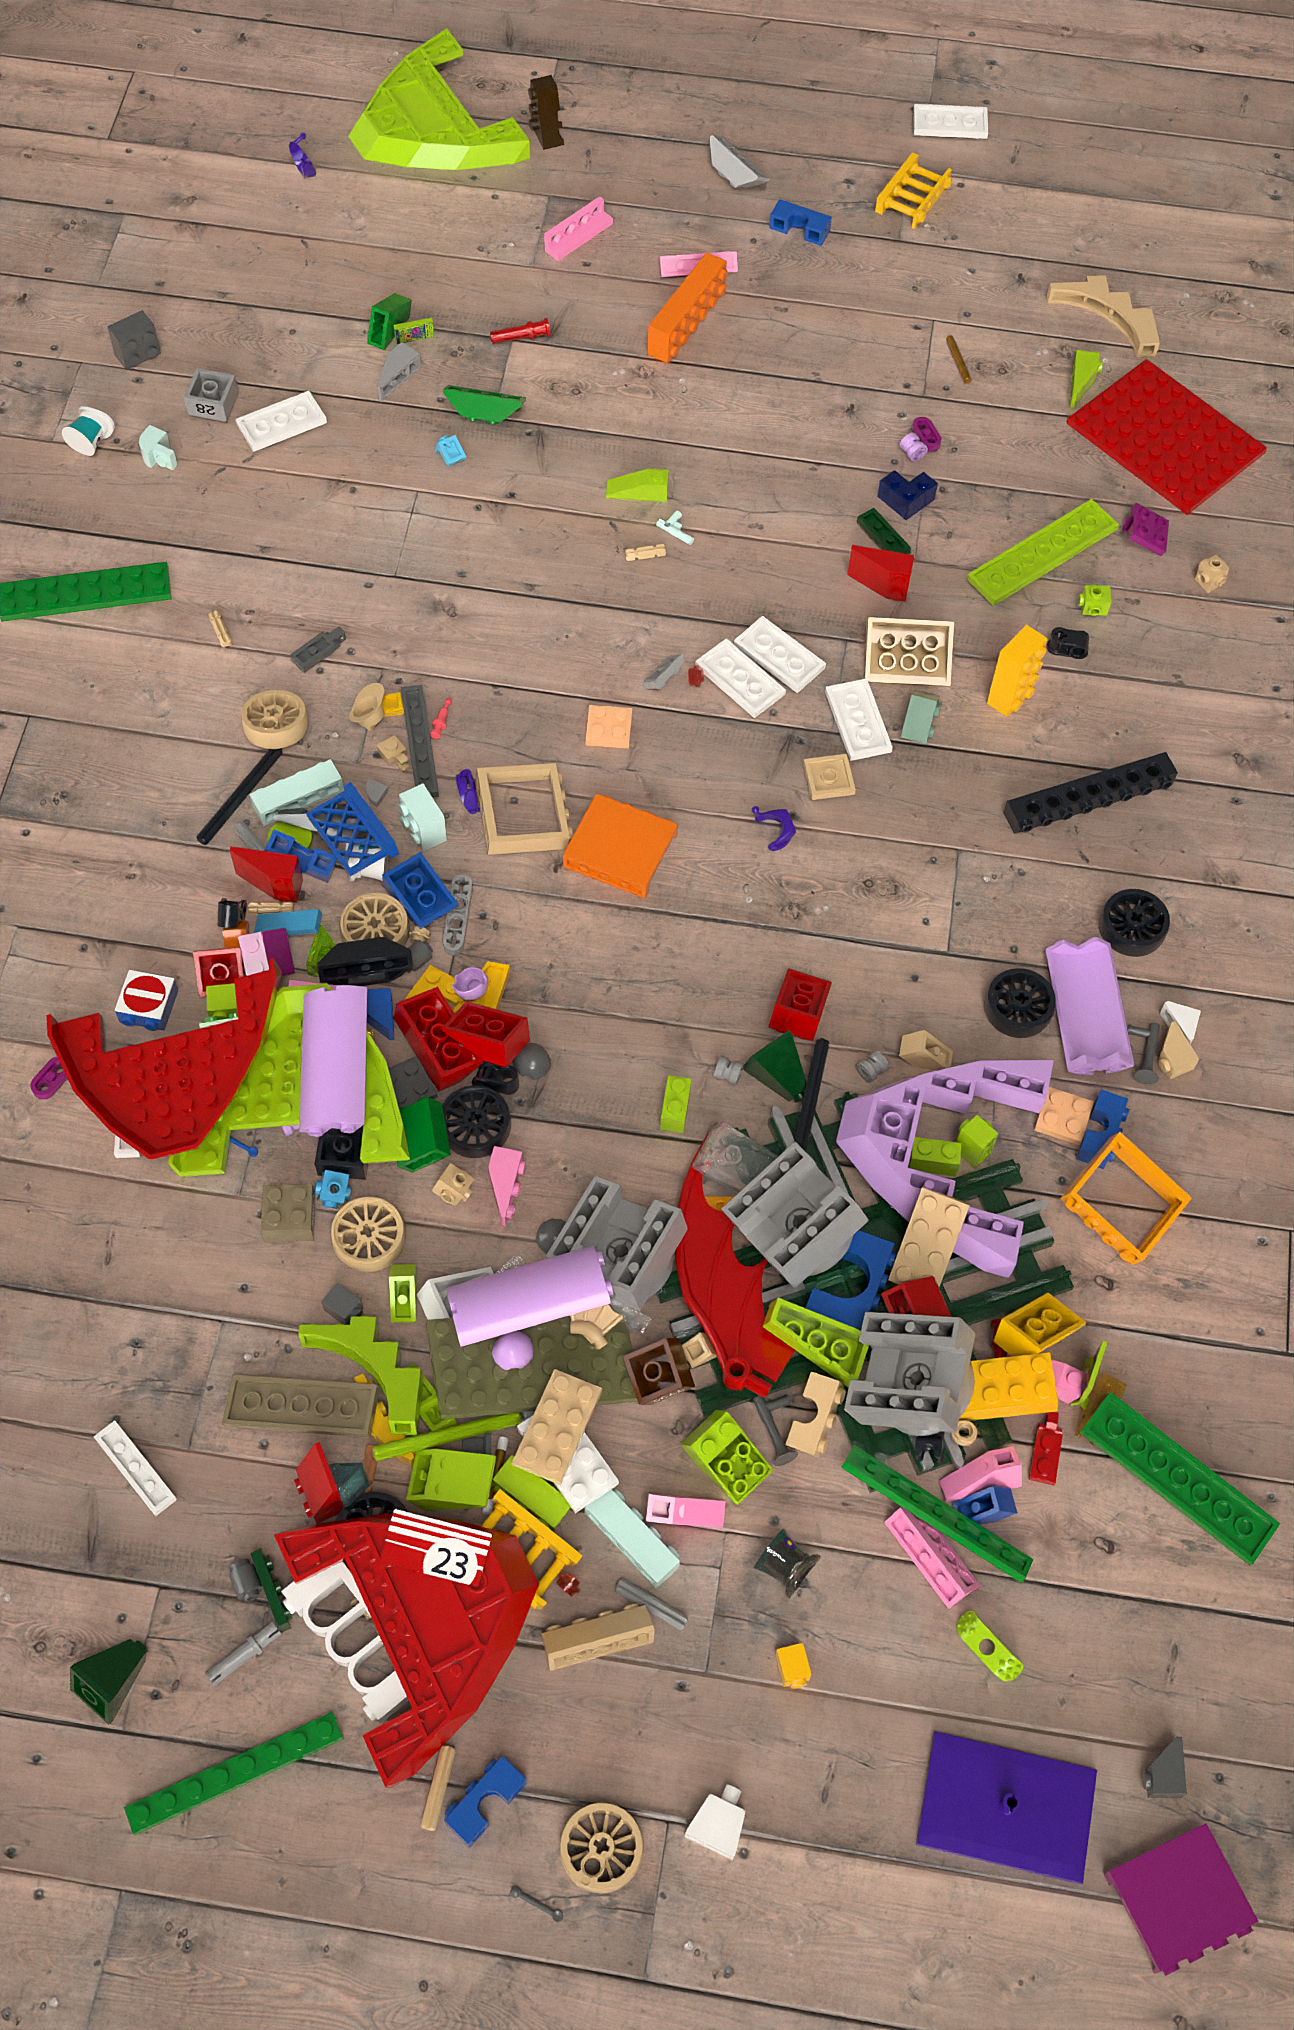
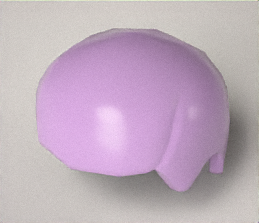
(470, 983)
(513, 1350)

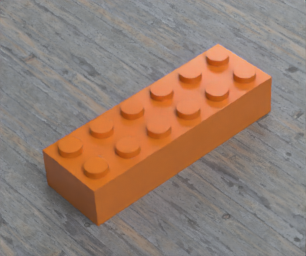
(687, 308)

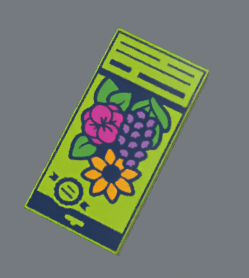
(414, 330)

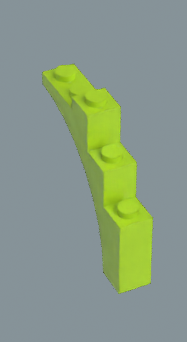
(381, 1359)

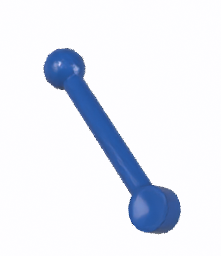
(251, 1150)

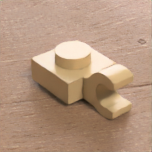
(393, 751)

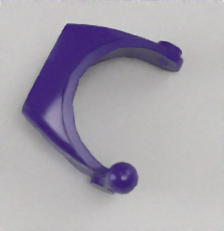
(300, 158)
(468, 796)
(783, 817)

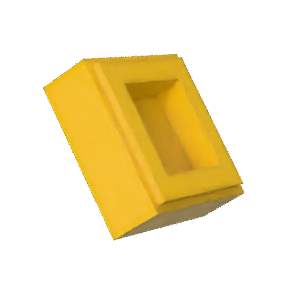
(392, 704)

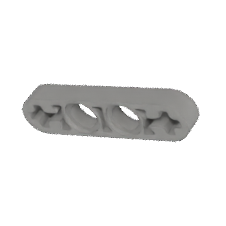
(458, 914)

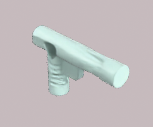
(674, 527)

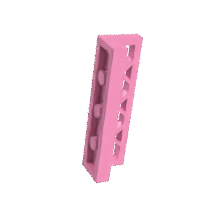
(577, 233)
(684, 263)
(930, 1558)

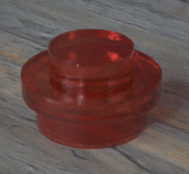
(695, 676)
(568, 1583)

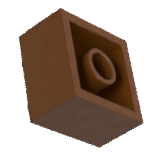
(659, 1371)

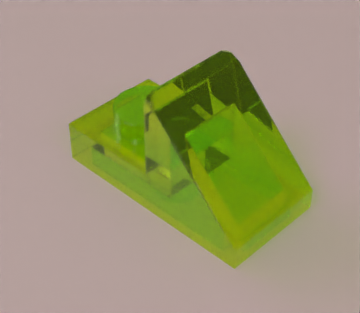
(320, 947)

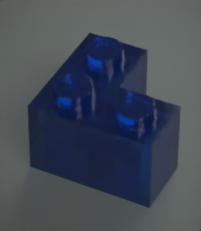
(907, 496)

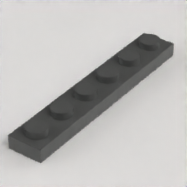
(419, 738)

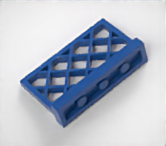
(369, 822)

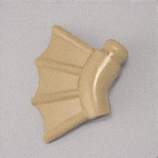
(595, 1324)

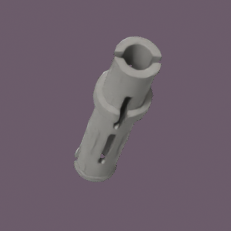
(243, 1653)

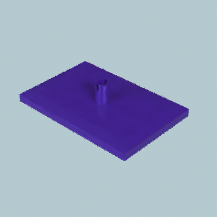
(970, 1816)

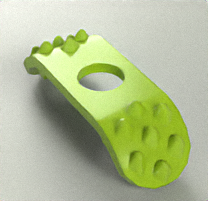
(1001, 1661)

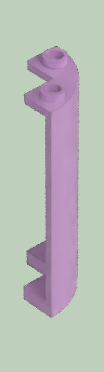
(1089, 1007)
(333, 1060)
(529, 1295)

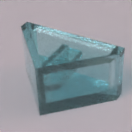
(350, 1480)

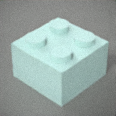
(422, 817)

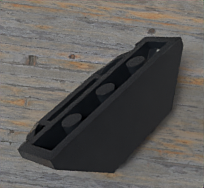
(364, 962)

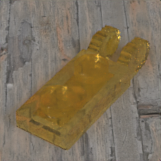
(1106, 1385)

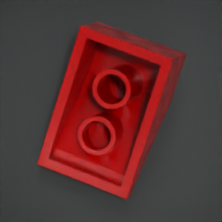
(881, 571)
(270, 872)
(800, 1004)
(489, 1032)
(318, 1485)

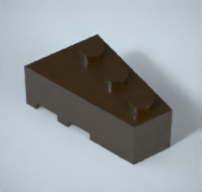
(544, 111)

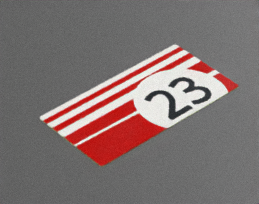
(436, 1547)

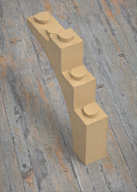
(1116, 307)

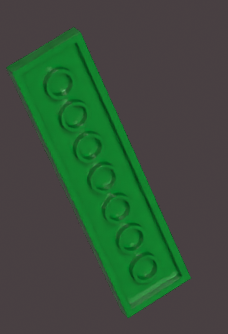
(84, 591)
(1180, 1478)

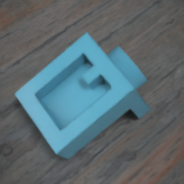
(450, 450)

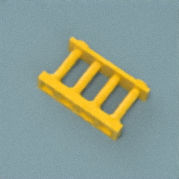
(903, 178)
(544, 1539)

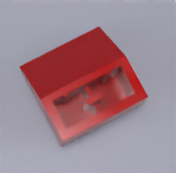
(916, 1298)

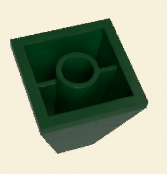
(779, 1068)
(107, 1677)

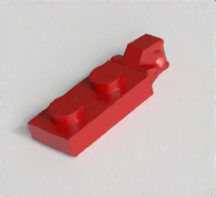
(1046, 1451)

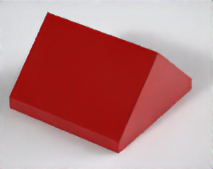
(217, 967)

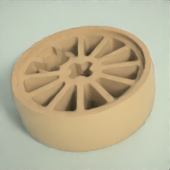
(280, 724)
(365, 925)
(350, 1254)
(590, 1882)

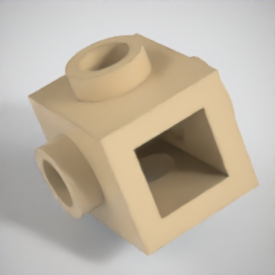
(1211, 573)
(454, 1185)

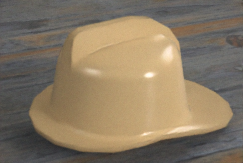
(368, 706)

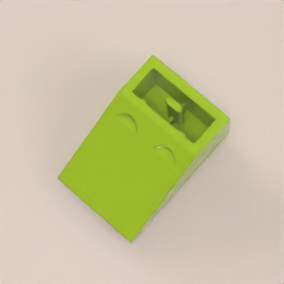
(727, 1456)
(450, 1480)

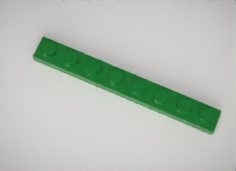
(937, 1513)
(233, 1773)

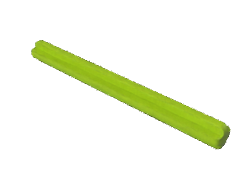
(445, 1435)

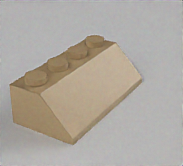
(598, 1636)

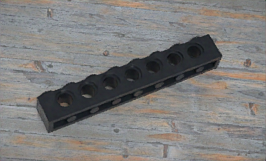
(1106, 788)

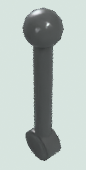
(557, 1915)

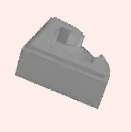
(375, 791)

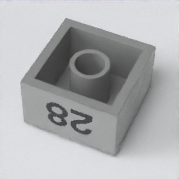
(211, 394)

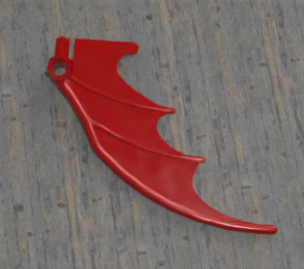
(725, 1293)

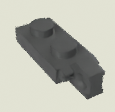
(317, 649)

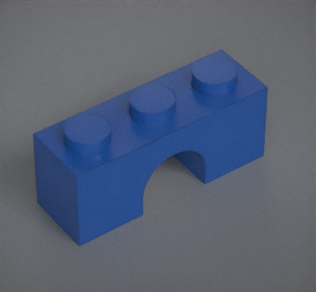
(789, 215)
(312, 862)
(1109, 1112)
(500, 1780)

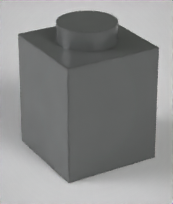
(342, 1304)

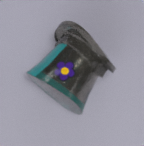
(786, 1562)

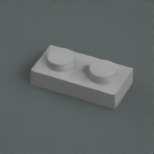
(663, 672)

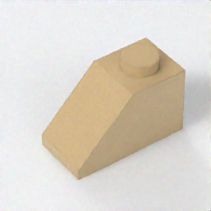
(925, 1051)
(1176, 1053)

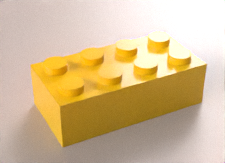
(1017, 671)
(1012, 1387)

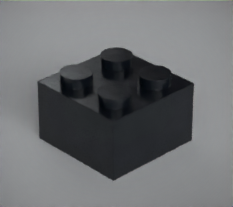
(341, 1153)

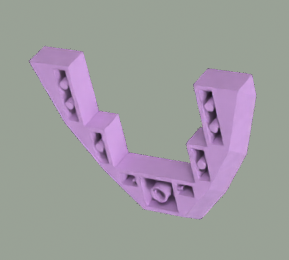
(881, 1130)

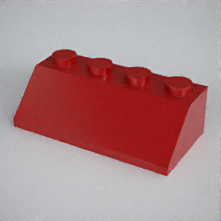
(440, 1055)

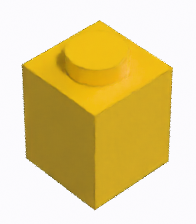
(793, 1665)

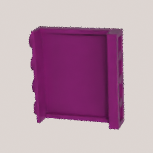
(1183, 1899)

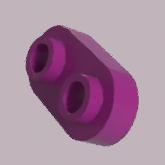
(927, 433)
(48, 1078)

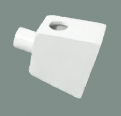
(718, 1823)

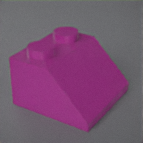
(264, 945)

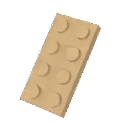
(929, 1237)
(557, 1427)

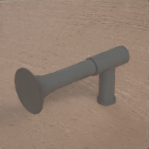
(1146, 1074)
(764, 1409)

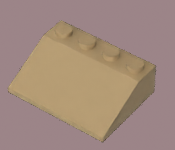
(908, 651)

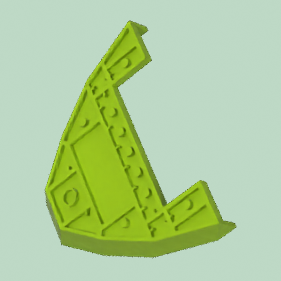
(422, 123)
(273, 1095)

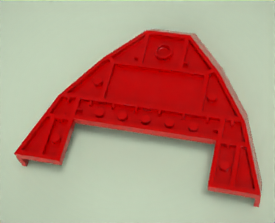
(173, 1088)
(437, 1631)

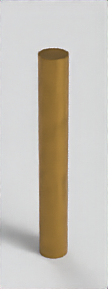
(958, 359)

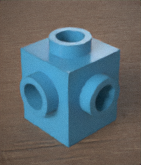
(339, 1183)

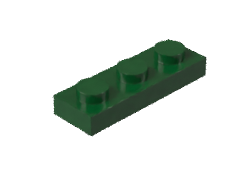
(882, 532)
(272, 1590)

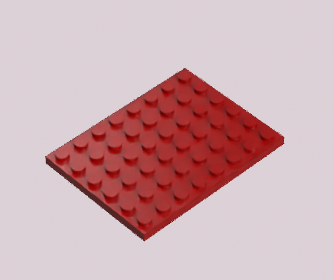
(1166, 436)

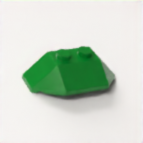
(482, 404)

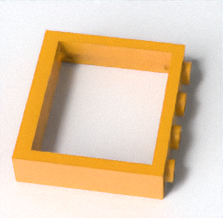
(1151, 1175)

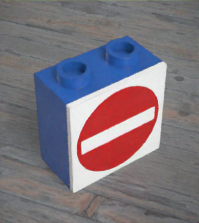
(146, 1000)

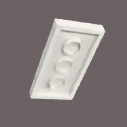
(950, 121)
(281, 421)
(779, 654)
(740, 678)
(858, 719)
(586, 1476)

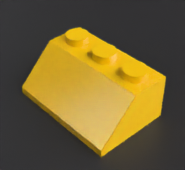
(1037, 1326)

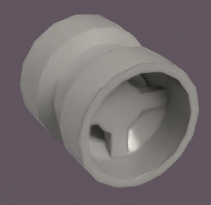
(873, 1066)
(728, 1070)

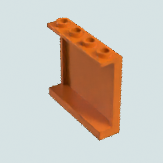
(619, 845)

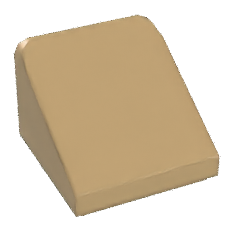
(698, 1350)

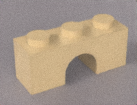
(812, 1436)

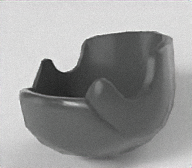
(532, 1061)
(548, 1233)

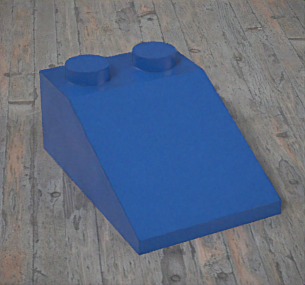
(419, 890)

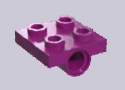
(1147, 529)

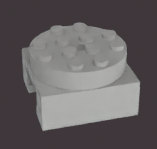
(796, 1216)
(626, 1229)
(902, 1356)

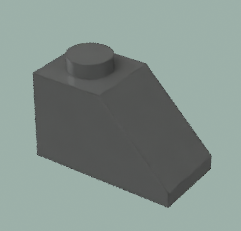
(1166, 1773)

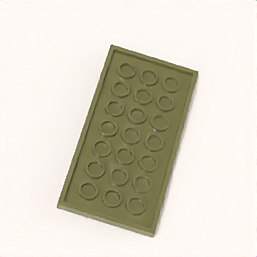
(474, 1385)

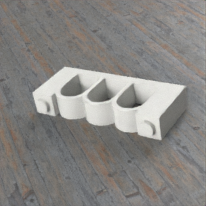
(303, 1597)

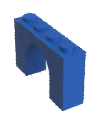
(873, 1257)

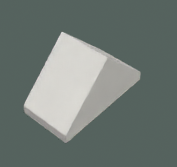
(1186, 1018)

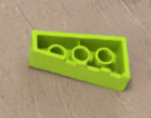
(819, 1338)

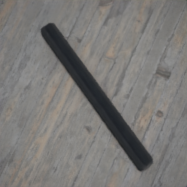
(238, 795)
(811, 1093)

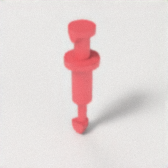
(439, 724)

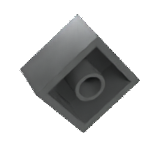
(134, 339)

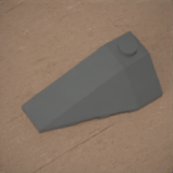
(298, 817)

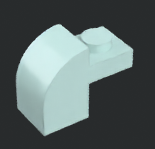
(155, 448)

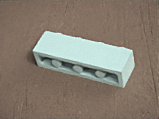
(297, 791)
(633, 1537)

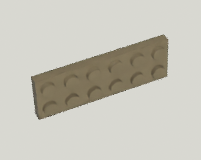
(301, 1405)

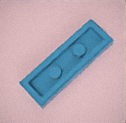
(294, 921)

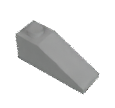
(399, 366)

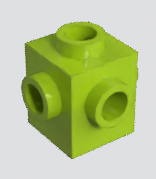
(1095, 600)

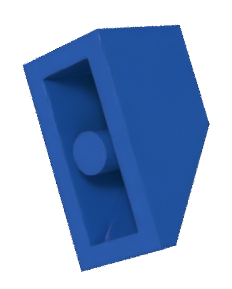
(381, 1011)
(987, 1505)

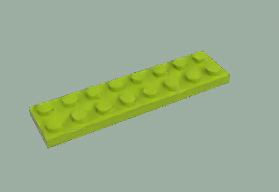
(1042, 552)

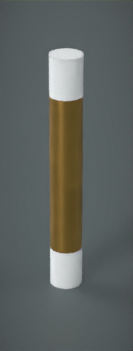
(500, 1456)

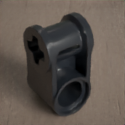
(1070, 643)
(231, 913)
(492, 1076)

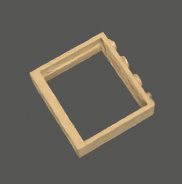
(523, 842)

